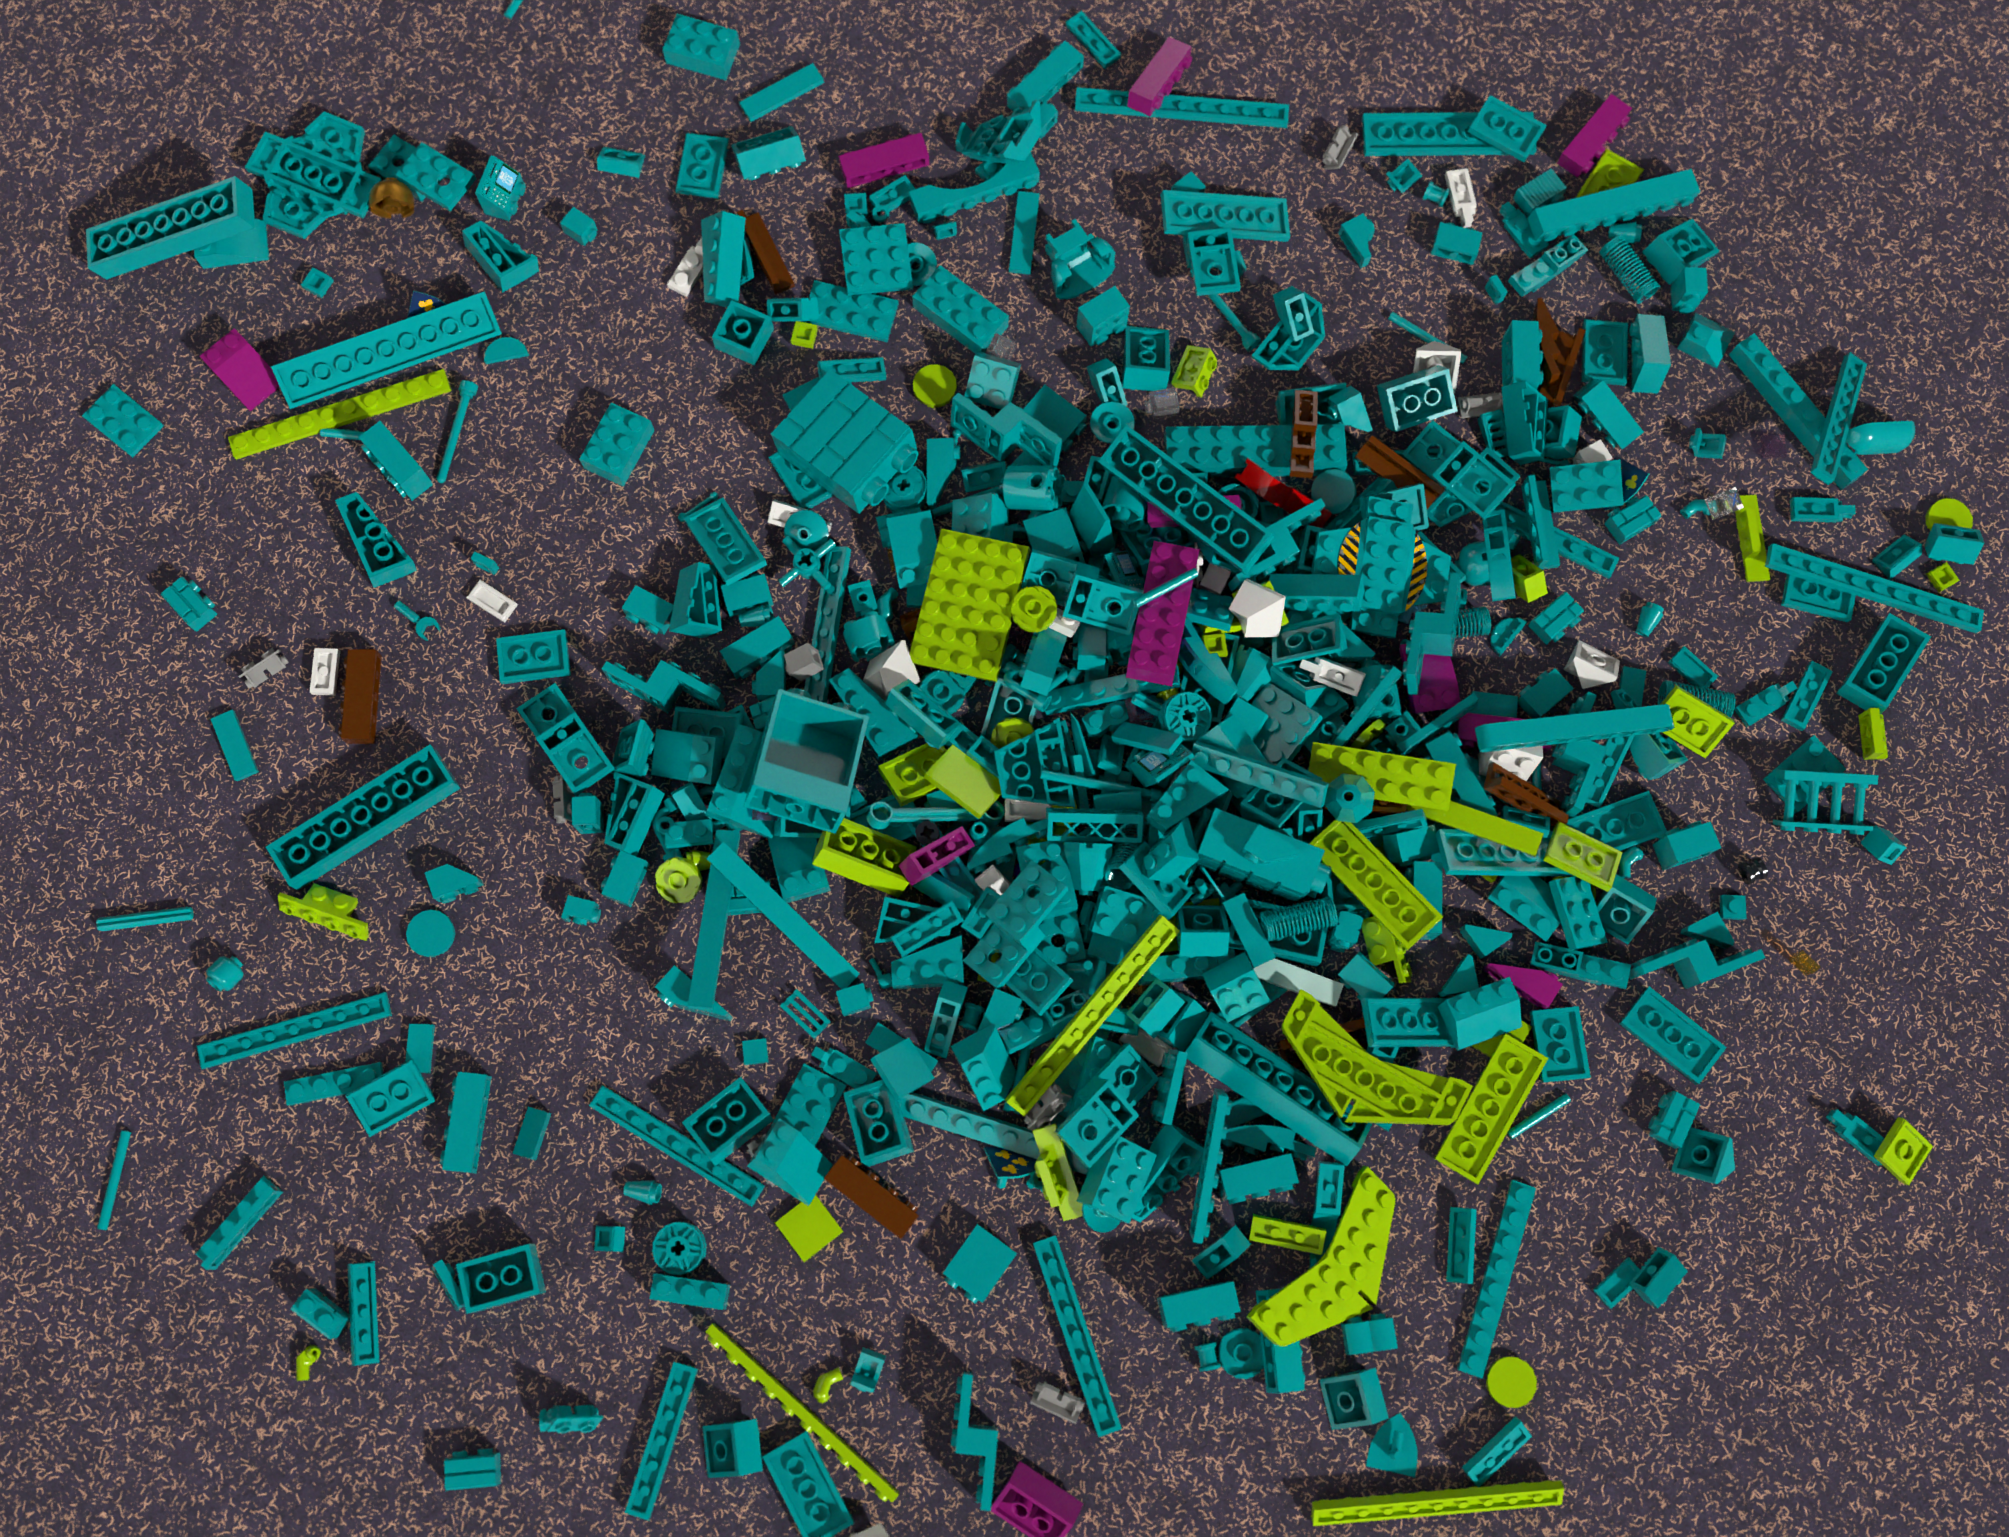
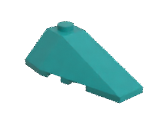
(1448, 508)
(1176, 1157)

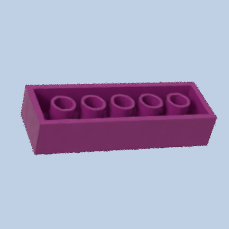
(1163, 619)

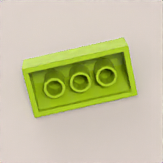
(864, 856)

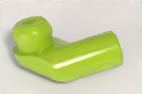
(305, 1360)
(823, 1384)

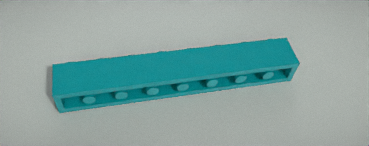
(1613, 205)
(1791, 403)

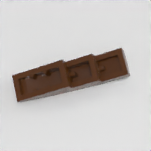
(1548, 344)
(1303, 434)

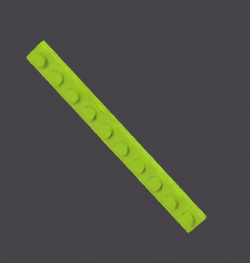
(339, 414)
(1092, 1015)
(809, 1420)
(1437, 1502)

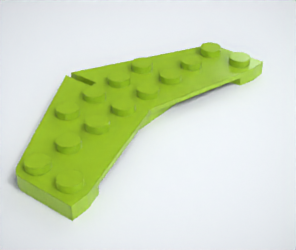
(1349, 1073)
(1349, 1266)

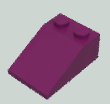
(241, 369)
(1437, 684)

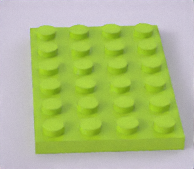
(968, 605)

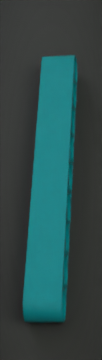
(1574, 728)

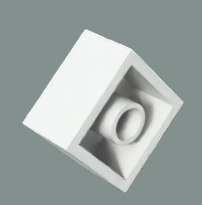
(1517, 761)

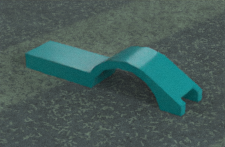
(1327, 1202)

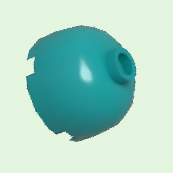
(1474, 564)

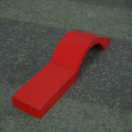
(1277, 492)

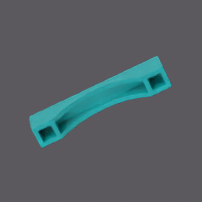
(933, 201)

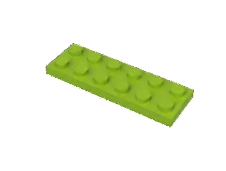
(1390, 775)
(1376, 883)
(1491, 1108)

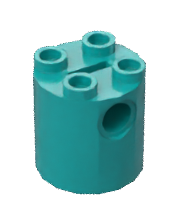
(1032, 487)
(1124, 506)
(1390, 704)

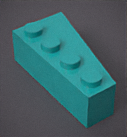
(375, 545)
(1466, 785)

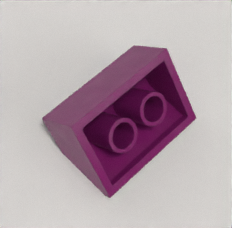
(1036, 1504)

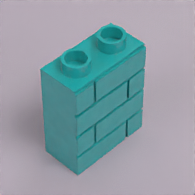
(846, 442)
(807, 760)
(1286, 879)

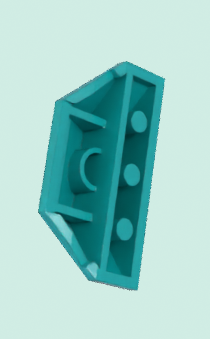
(1281, 352)

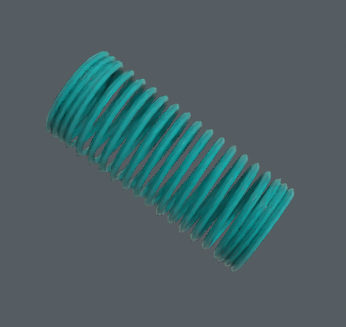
(1614, 245)
(1482, 612)
(1667, 686)
(1113, 860)
(1268, 921)

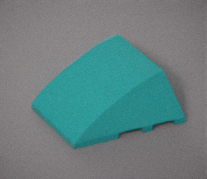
(1006, 138)
(1022, 762)

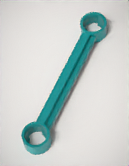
(929, 814)

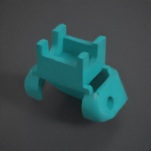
(1075, 265)

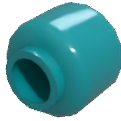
(224, 973)

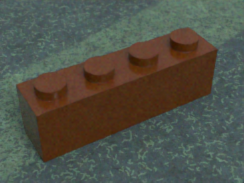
(360, 696)
(871, 1196)

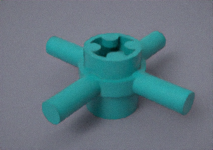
(800, 566)

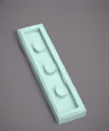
(1296, 978)

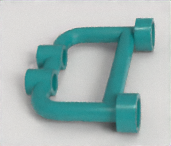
(1040, 701)
(671, 808)

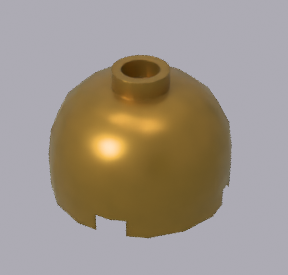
(391, 198)

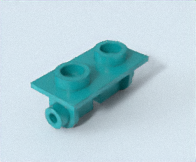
(584, 1419)

